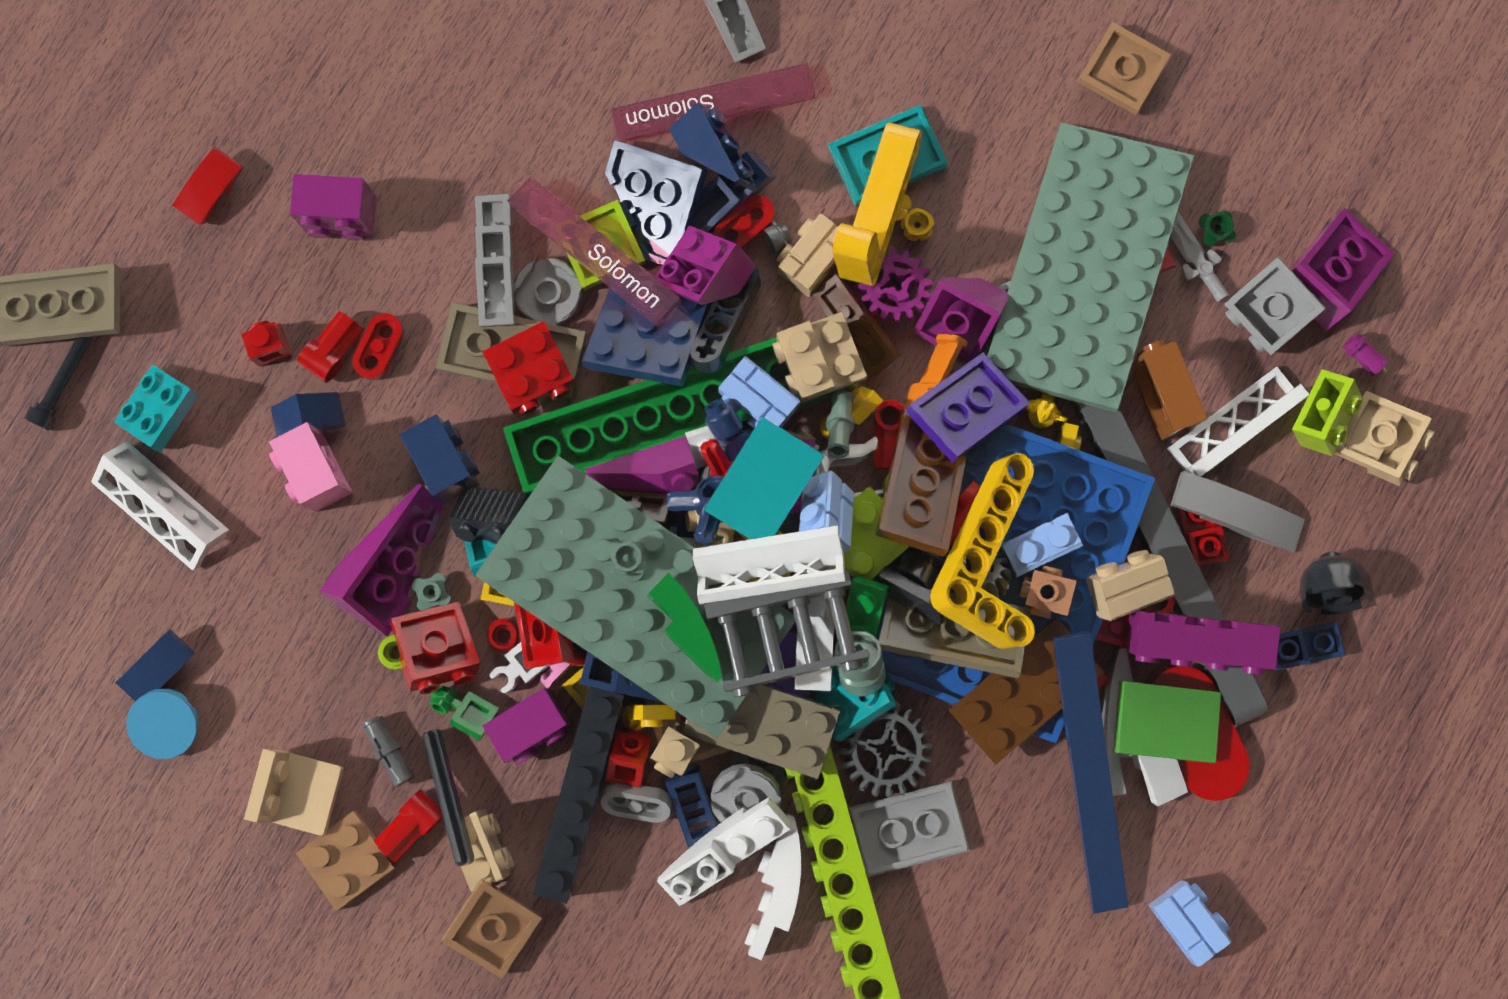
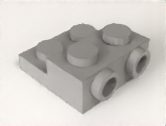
(1273, 307)

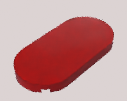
(1232, 765)

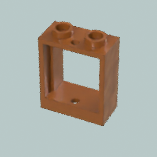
(1167, 389)

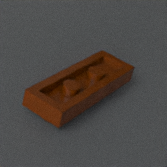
(870, 340)

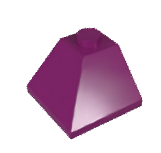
(963, 309)

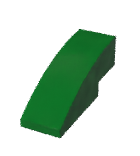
(687, 626)

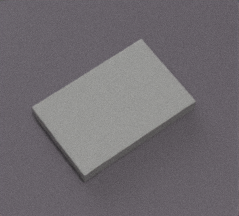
(909, 829)

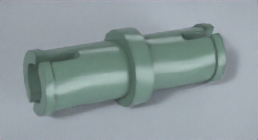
(840, 424)

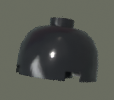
(1335, 585)

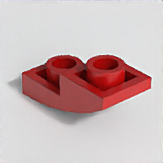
(207, 185)
(1203, 538)

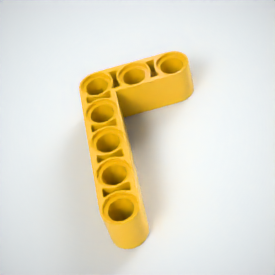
(862, 247)
(981, 556)

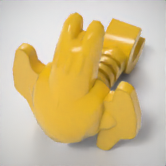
(1043, 412)

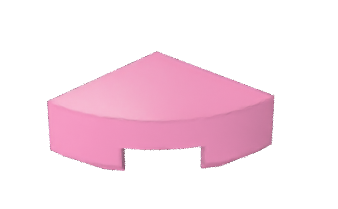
(554, 673)

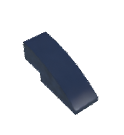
(724, 195)

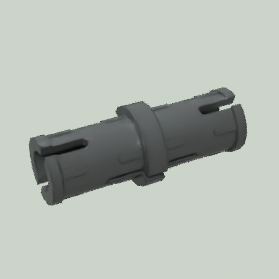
(388, 750)

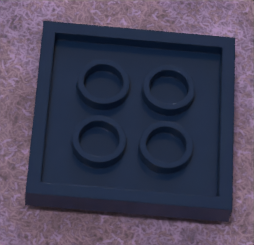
(636, 348)

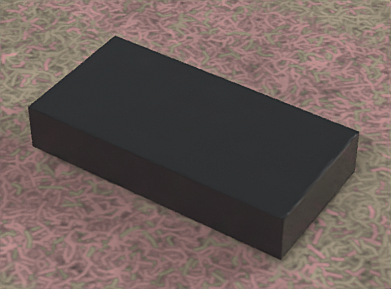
(909, 594)

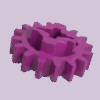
(907, 279)

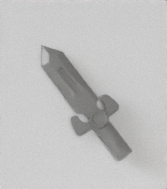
(1194, 254)

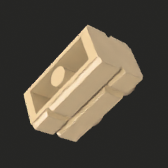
(810, 257)
(1129, 585)

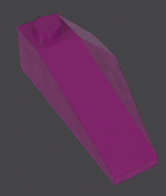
(379, 571)

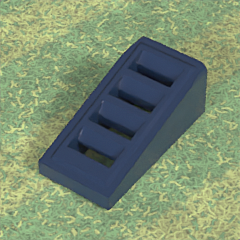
(690, 775)

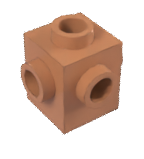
(1061, 592)

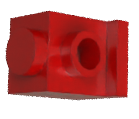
(266, 343)
(632, 751)

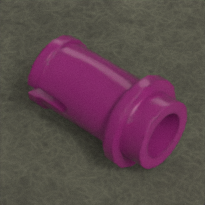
(1364, 353)

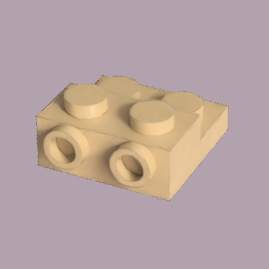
(819, 357)
(1386, 439)

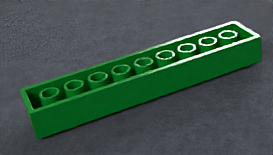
(630, 418)

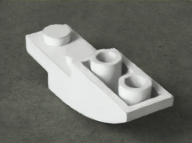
(823, 630)
(722, 848)
(782, 872)

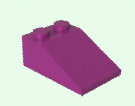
(1341, 266)
(654, 470)

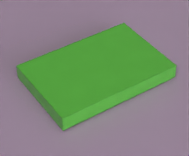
(1167, 722)

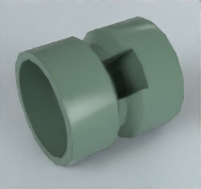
(871, 676)

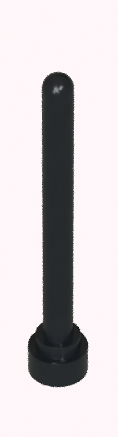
(43, 412)

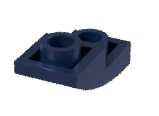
(1309, 645)
(155, 666)

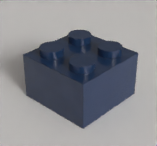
(439, 458)

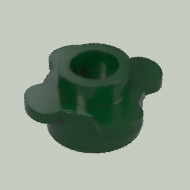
(1224, 221)

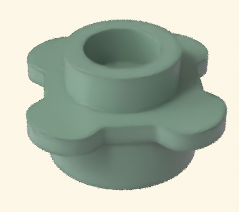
(632, 548)
(436, 583)

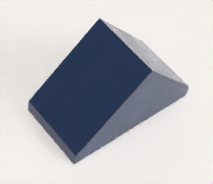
(318, 409)

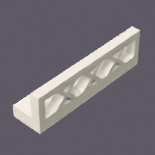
(1246, 432)
(161, 499)
(769, 560)

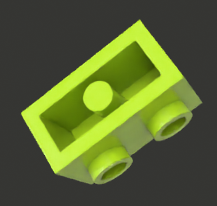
(1327, 413)

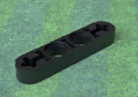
(725, 316)

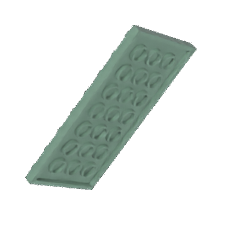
(1089, 266)
(561, 573)

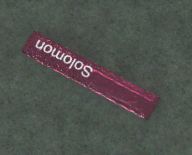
(730, 98)
(594, 251)

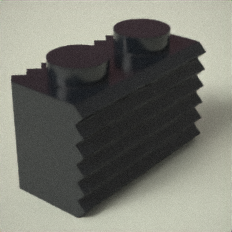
(485, 513)

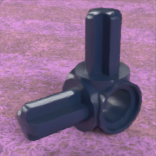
(697, 500)

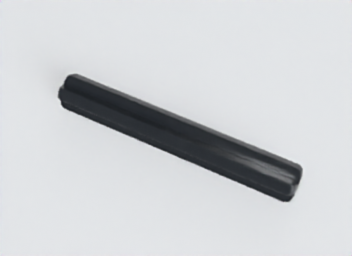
(448, 797)

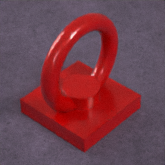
(544, 644)

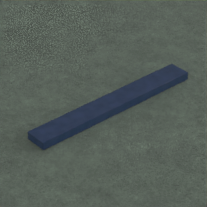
(1090, 771)

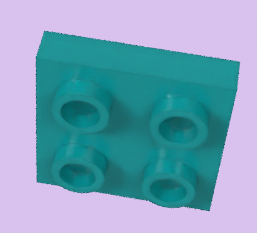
(156, 408)
(855, 710)

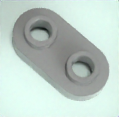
(636, 803)

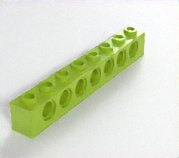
(858, 896)

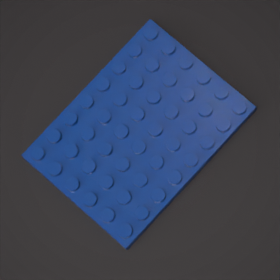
(1105, 511)

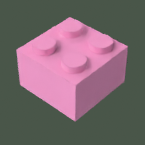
(309, 467)

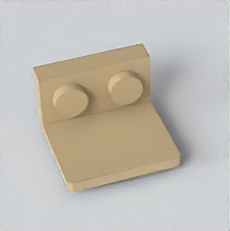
(294, 791)
(490, 860)

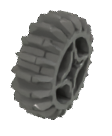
(914, 756)

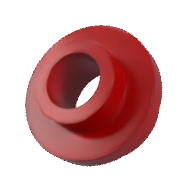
(493, 635)

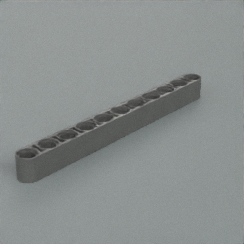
(1161, 536)

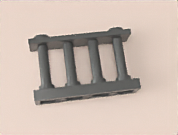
(762, 607)

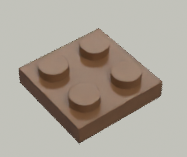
(1124, 68)
(345, 860)
(491, 928)

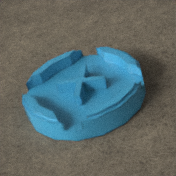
(162, 724)

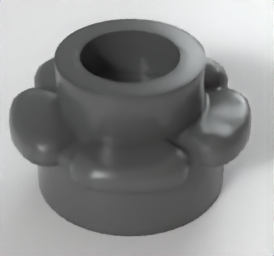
(777, 237)

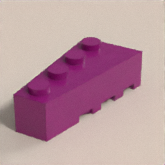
(1203, 640)

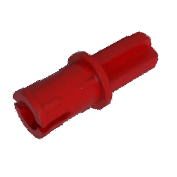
(715, 458)

